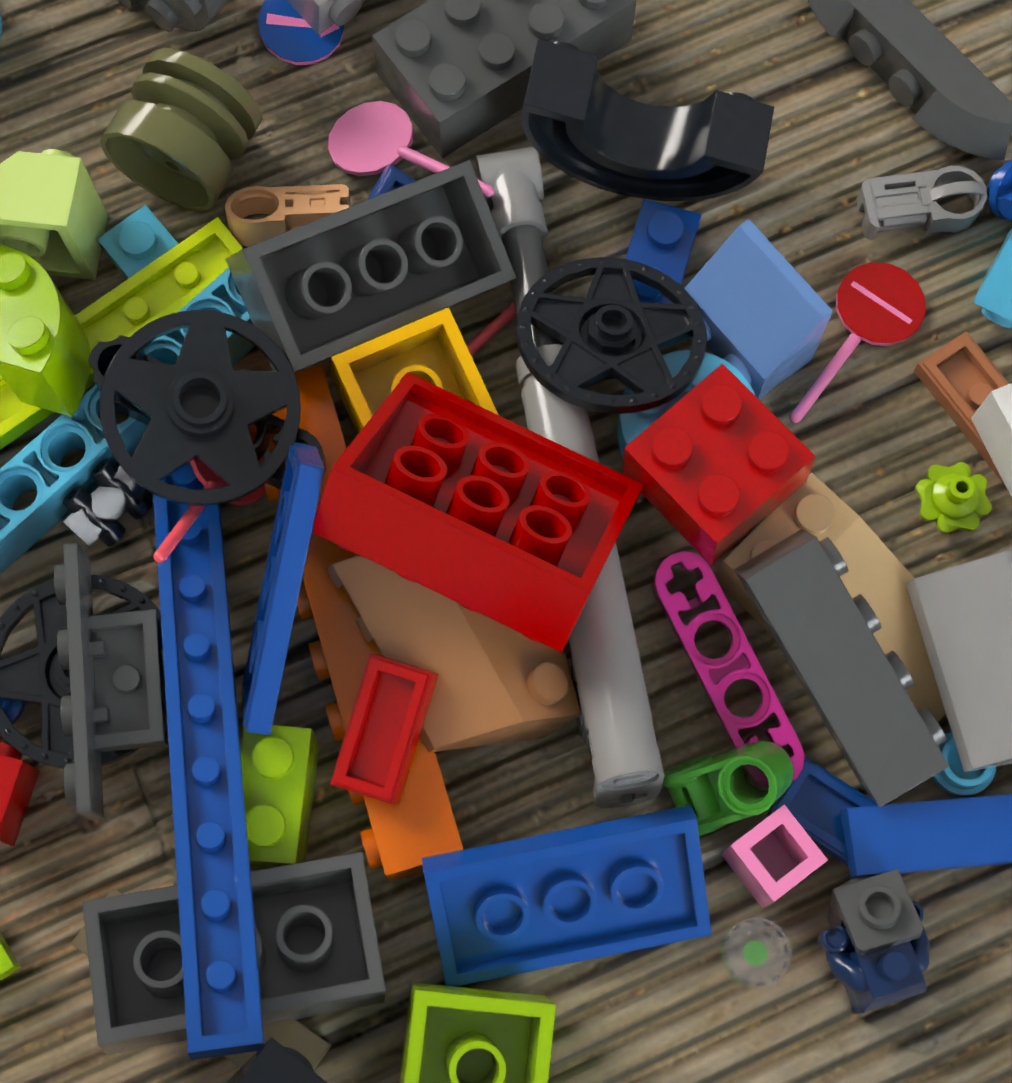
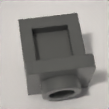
(875, 912)

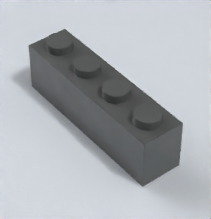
(843, 666)

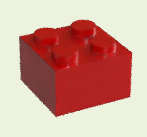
(717, 463)

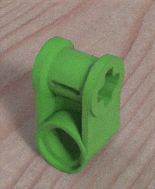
(718, 786)

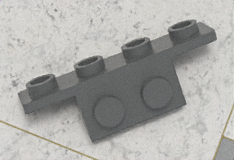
(113, 682)

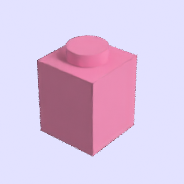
(774, 856)

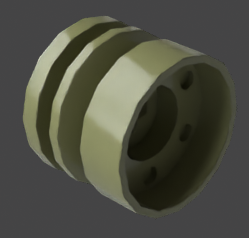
(181, 129)

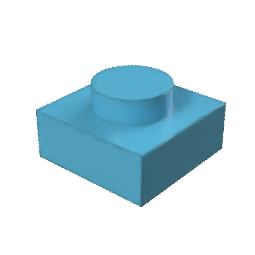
(136, 242)

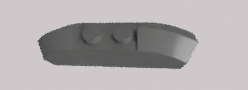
(923, 72)

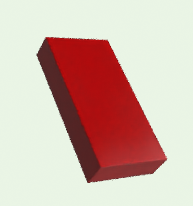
(384, 729)

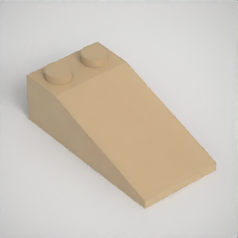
(872, 573)

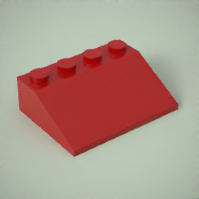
(477, 509)

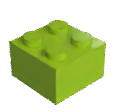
(476, 1036)

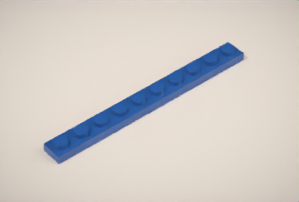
(207, 787)

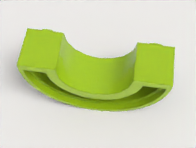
(40, 337)

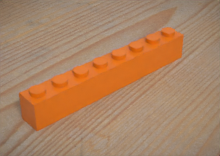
(424, 818)

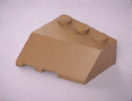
(489, 678)

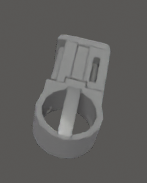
(912, 198)

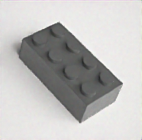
(470, 61)
(372, 266)
(311, 948)

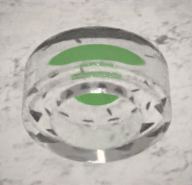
(756, 952)

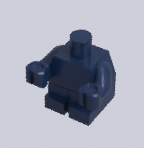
(878, 976)

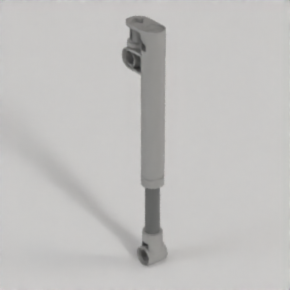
(603, 642)

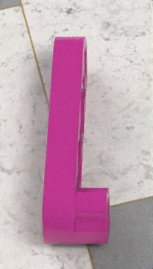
(736, 664)

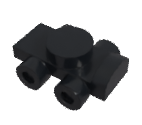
(96, 510)

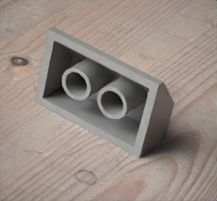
(969, 645)

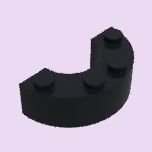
(636, 145)

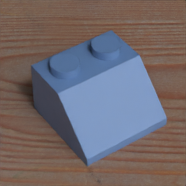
(758, 310)

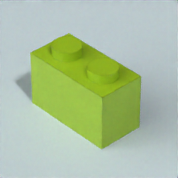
(279, 793)

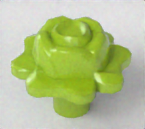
(953, 498)

